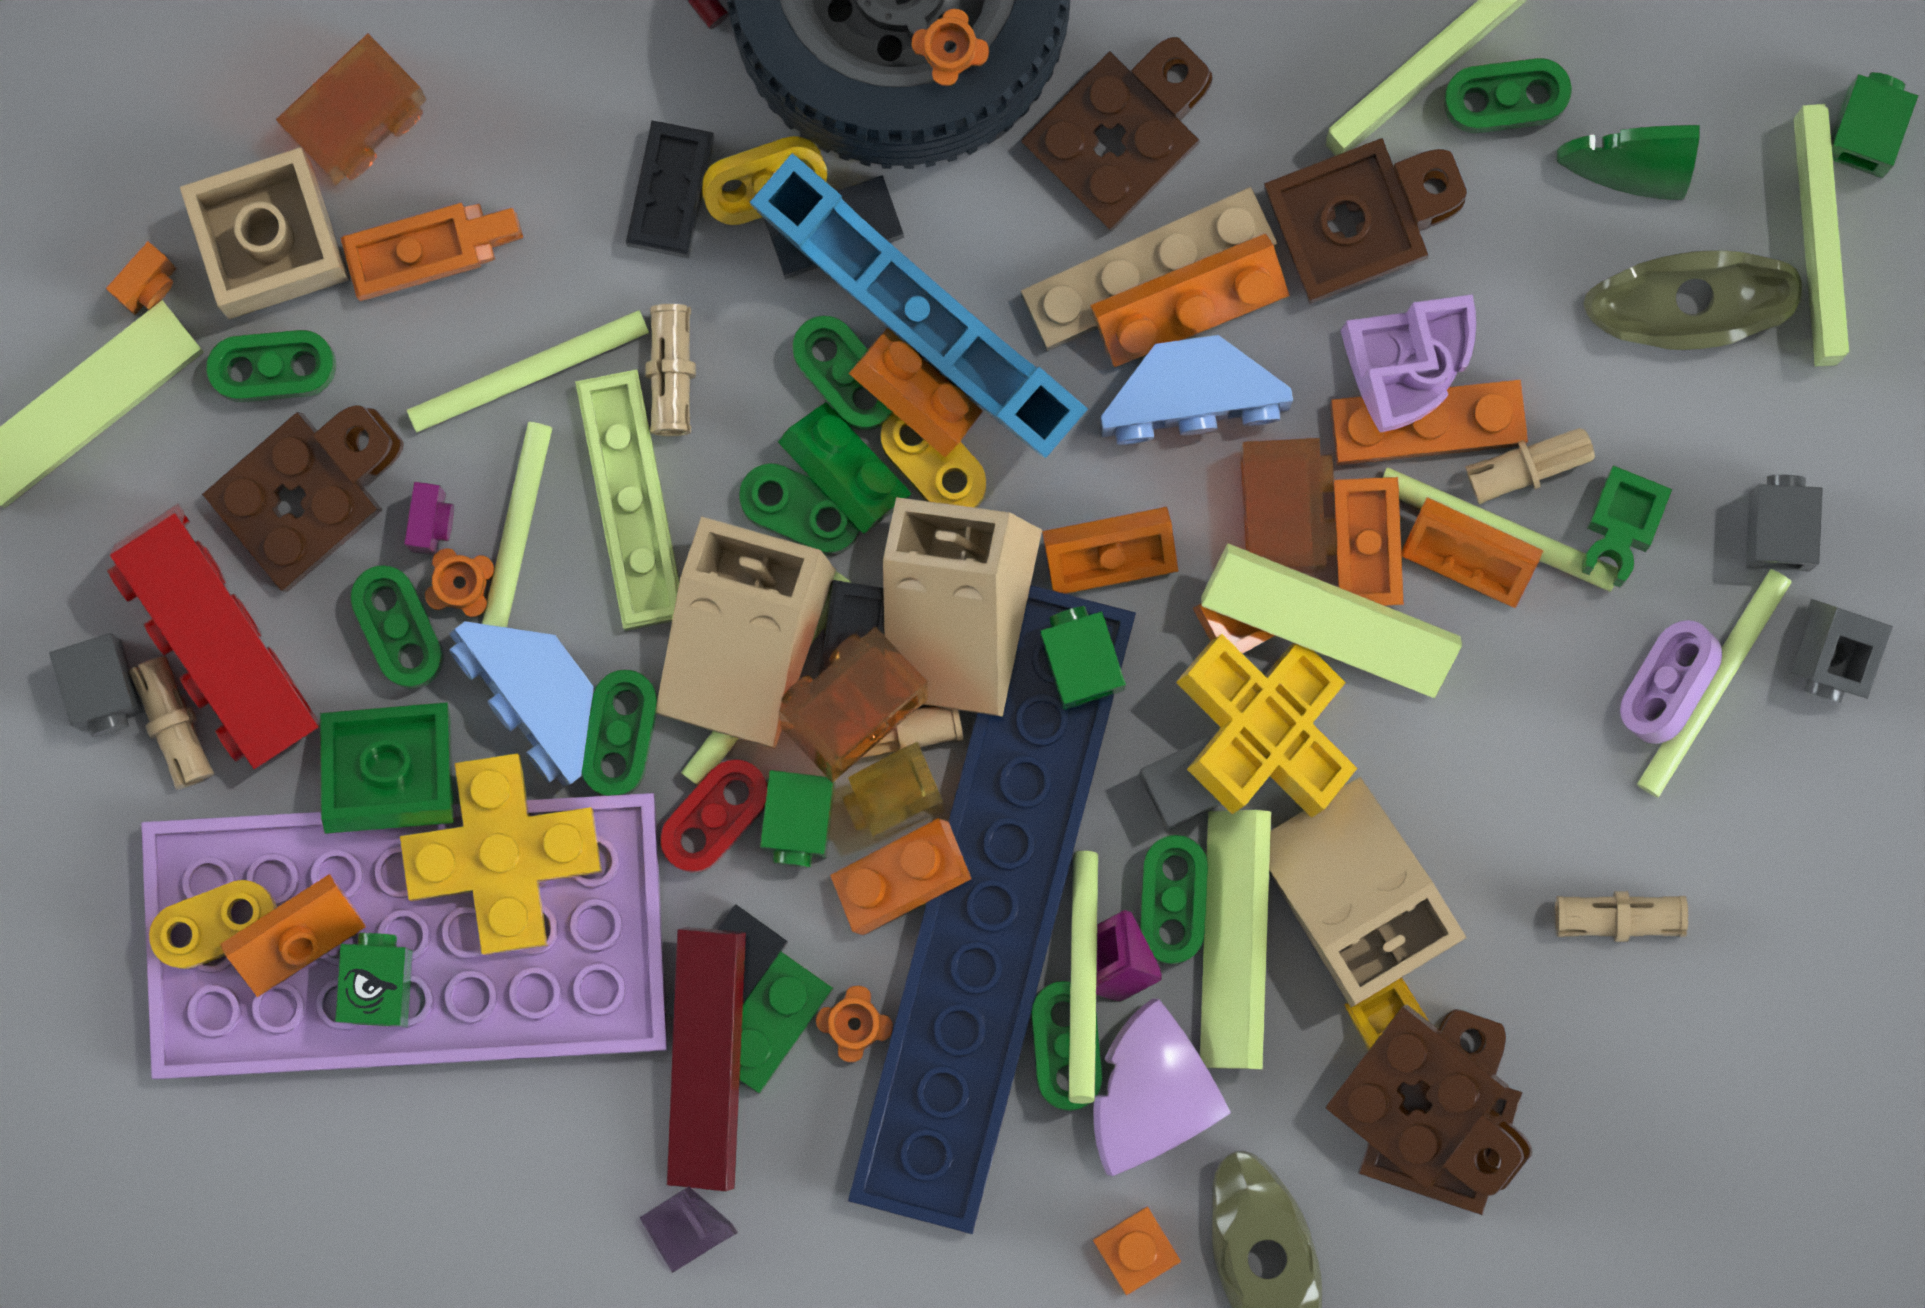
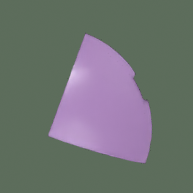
(1410, 357)
(1155, 1092)

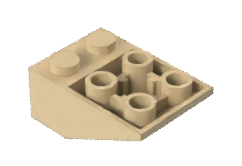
(958, 598)
(741, 630)
(1360, 893)

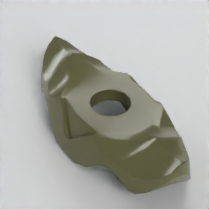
(1746, 298)
(1256, 1207)

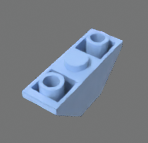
(1193, 388)
(534, 689)

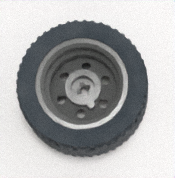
(893, 113)

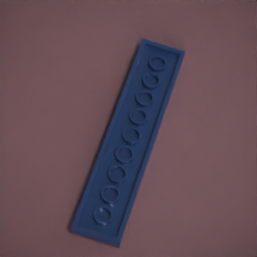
(985, 939)

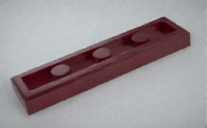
(706, 1058)

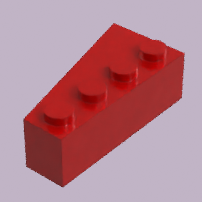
(212, 638)

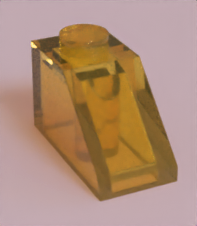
(893, 793)

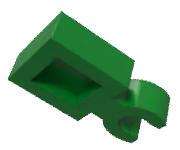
(1627, 517)

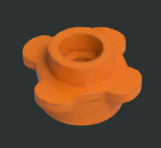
(954, 29)
(449, 567)
(855, 1005)

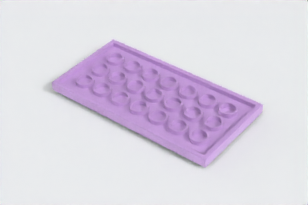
(580, 995)

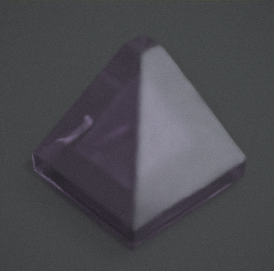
(686, 1228)

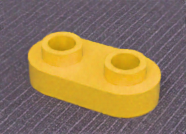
(754, 170)
(927, 467)
(209, 920)

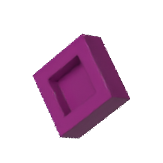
(428, 519)

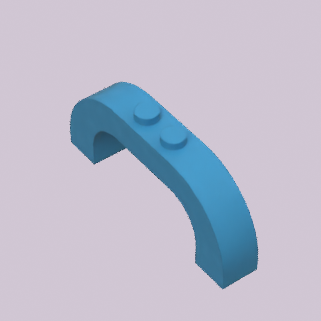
(916, 307)

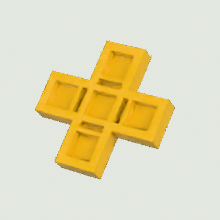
(1266, 726)
(500, 854)

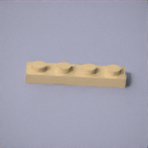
(1063, 301)

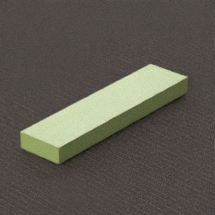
(1418, 73)
(1821, 235)
(92, 398)
(630, 498)
(1331, 620)
(1235, 939)

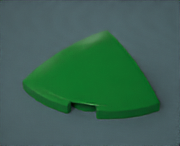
(1637, 160)

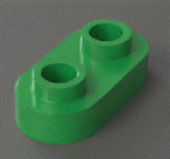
(1505, 95)
(272, 364)
(833, 376)
(797, 511)
(397, 628)
(619, 734)
(1174, 900)
(1052, 1047)

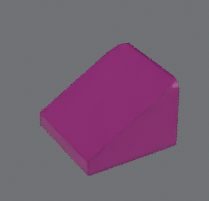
(1123, 958)

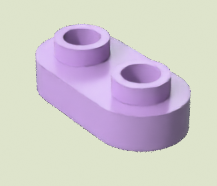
(1669, 683)

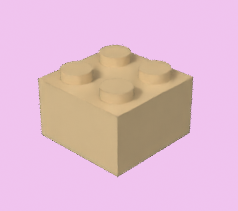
(264, 233)

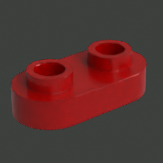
(712, 814)

